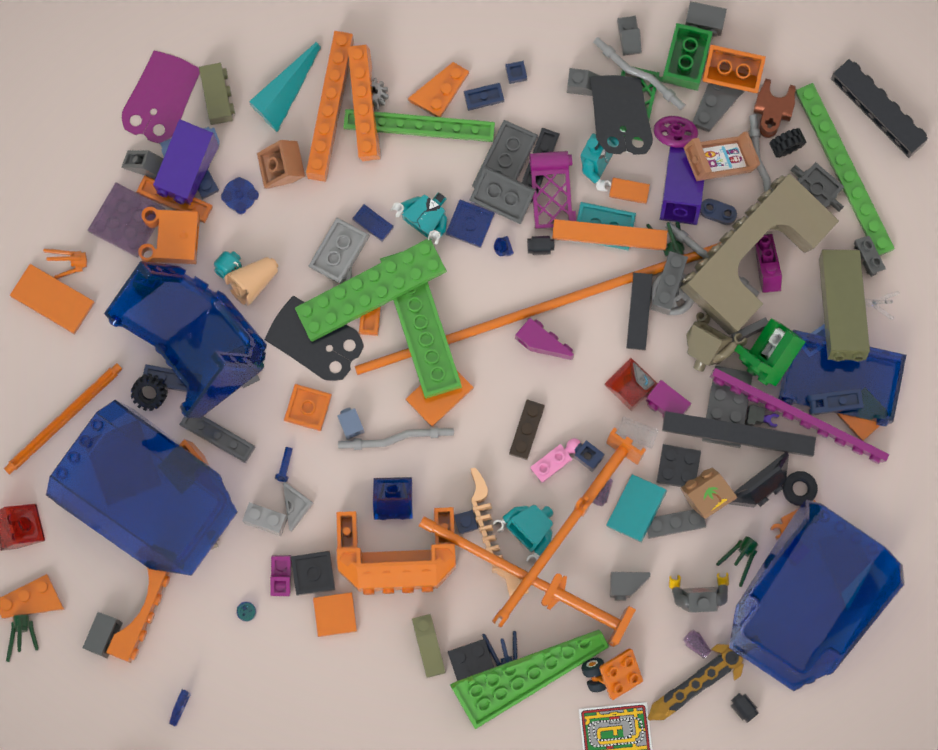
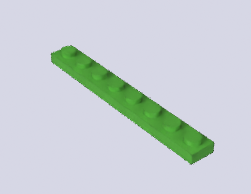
(427, 126)

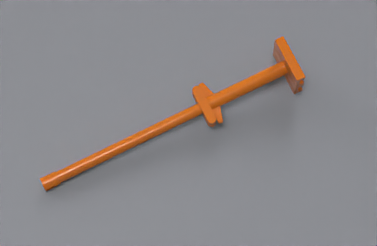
(623, 449)
(554, 591)

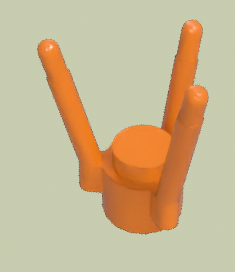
(77, 259)

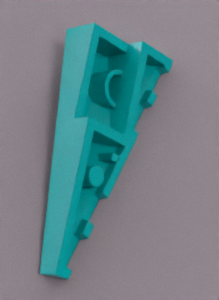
(279, 94)

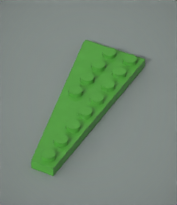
(504, 686)

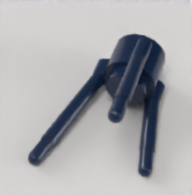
(506, 659)

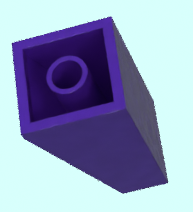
(185, 162)
(681, 191)

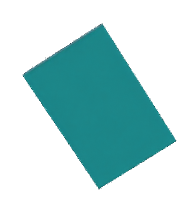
(603, 215)
(636, 508)

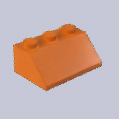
(734, 69)

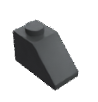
(580, 82)
(142, 162)
(625, 584)

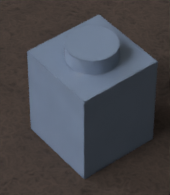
(350, 423)

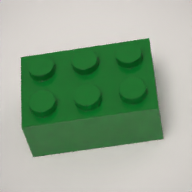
(687, 56)

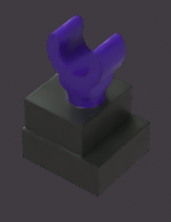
(757, 415)

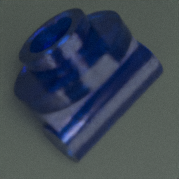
(503, 246)

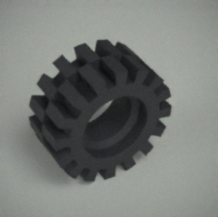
(787, 142)
(145, 402)

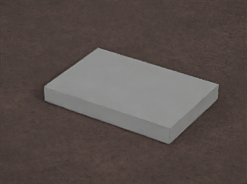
(339, 250)

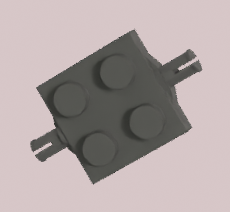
(820, 185)

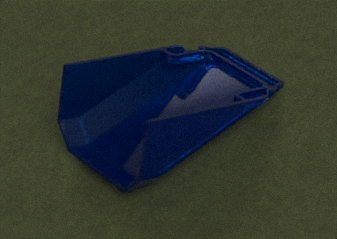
(142, 491)
(813, 597)

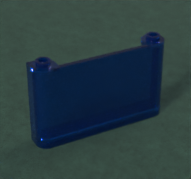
(816, 374)

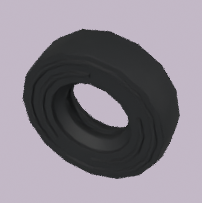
(802, 476)

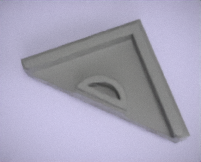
(296, 505)

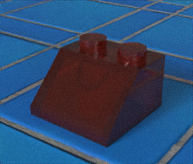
(20, 527)

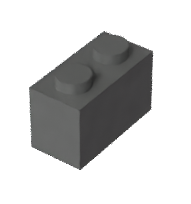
(706, 17)

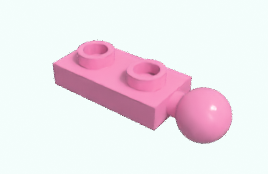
(554, 460)

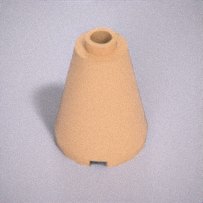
(251, 279)

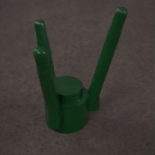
(674, 246)
(746, 548)
(20, 624)

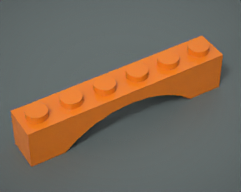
(364, 114)
(126, 641)

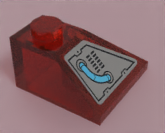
(631, 384)

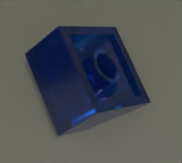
(392, 498)

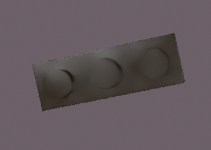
(526, 429)

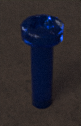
(284, 465)

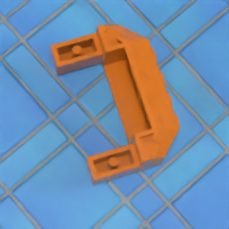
(394, 569)

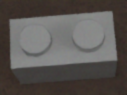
(265, 519)

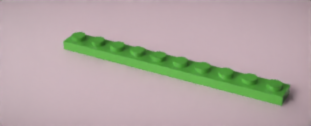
(844, 168)

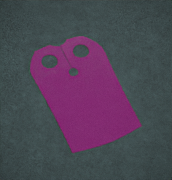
(163, 87)

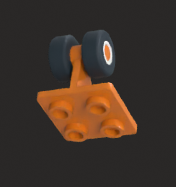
(615, 675)

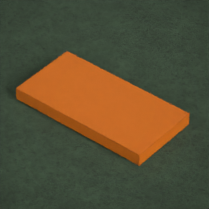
(52, 299)

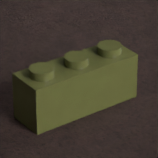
(216, 93)

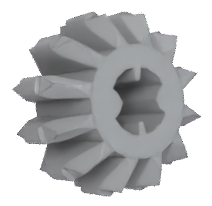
(381, 93)

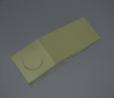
(428, 645)

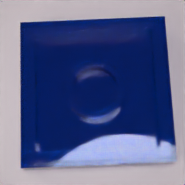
(470, 223)

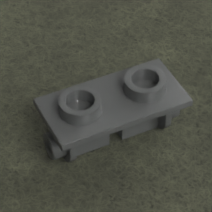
(868, 252)

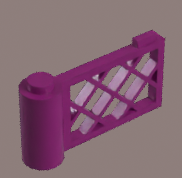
(551, 164)

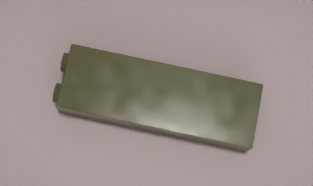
(844, 305)

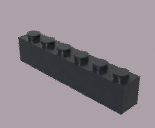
(879, 108)

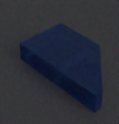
(179, 707)

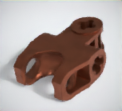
(773, 109)

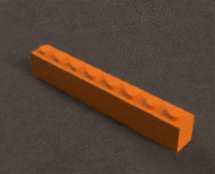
(329, 107)

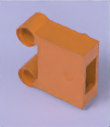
(176, 236)

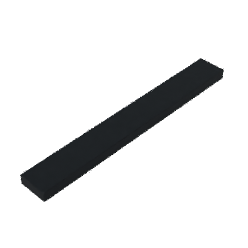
(738, 434)

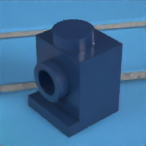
(596, 455)

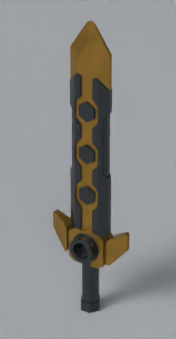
(698, 682)

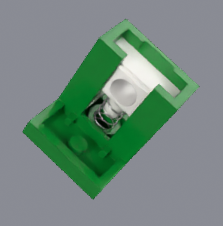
(771, 352)

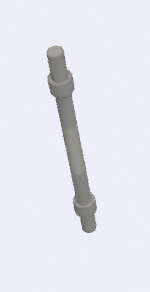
(667, 93)
(754, 134)
(682, 236)
(358, 443)

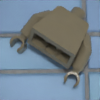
(708, 344)

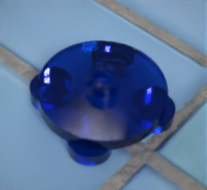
(239, 195)

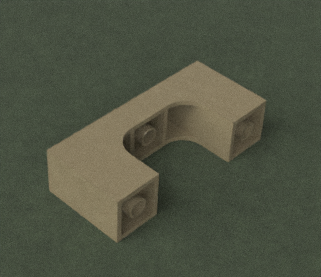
(716, 280)

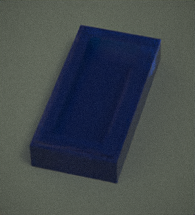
(373, 222)

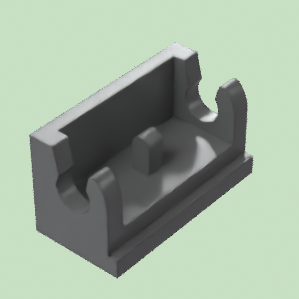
(101, 634)

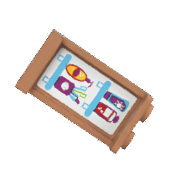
(721, 157)

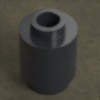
(540, 245)
(744, 707)

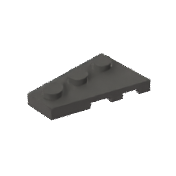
(714, 105)

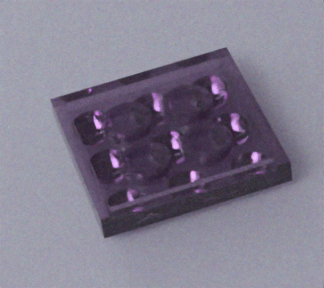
(121, 219)

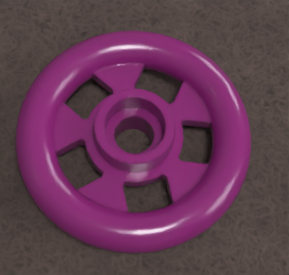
(675, 131)

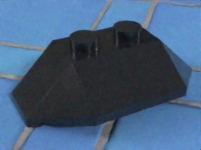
(763, 484)

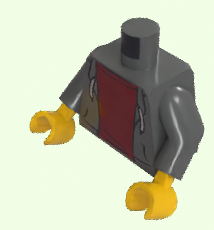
(700, 599)

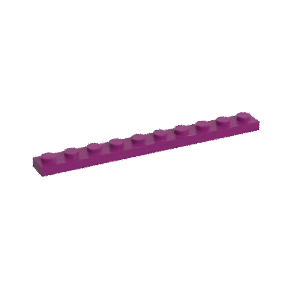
(806, 420)

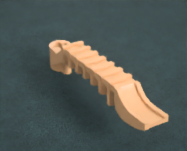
(479, 496)

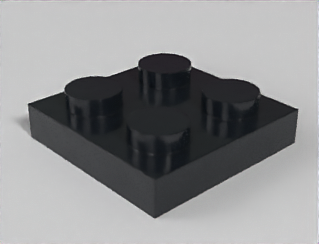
(677, 465)
(313, 573)
(470, 659)

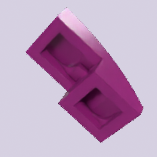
(280, 575)

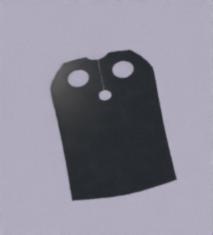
(620, 103)
(291, 338)

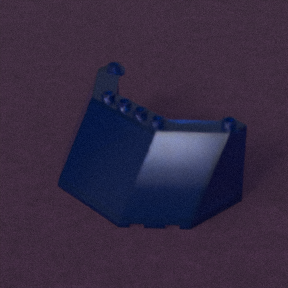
(193, 331)

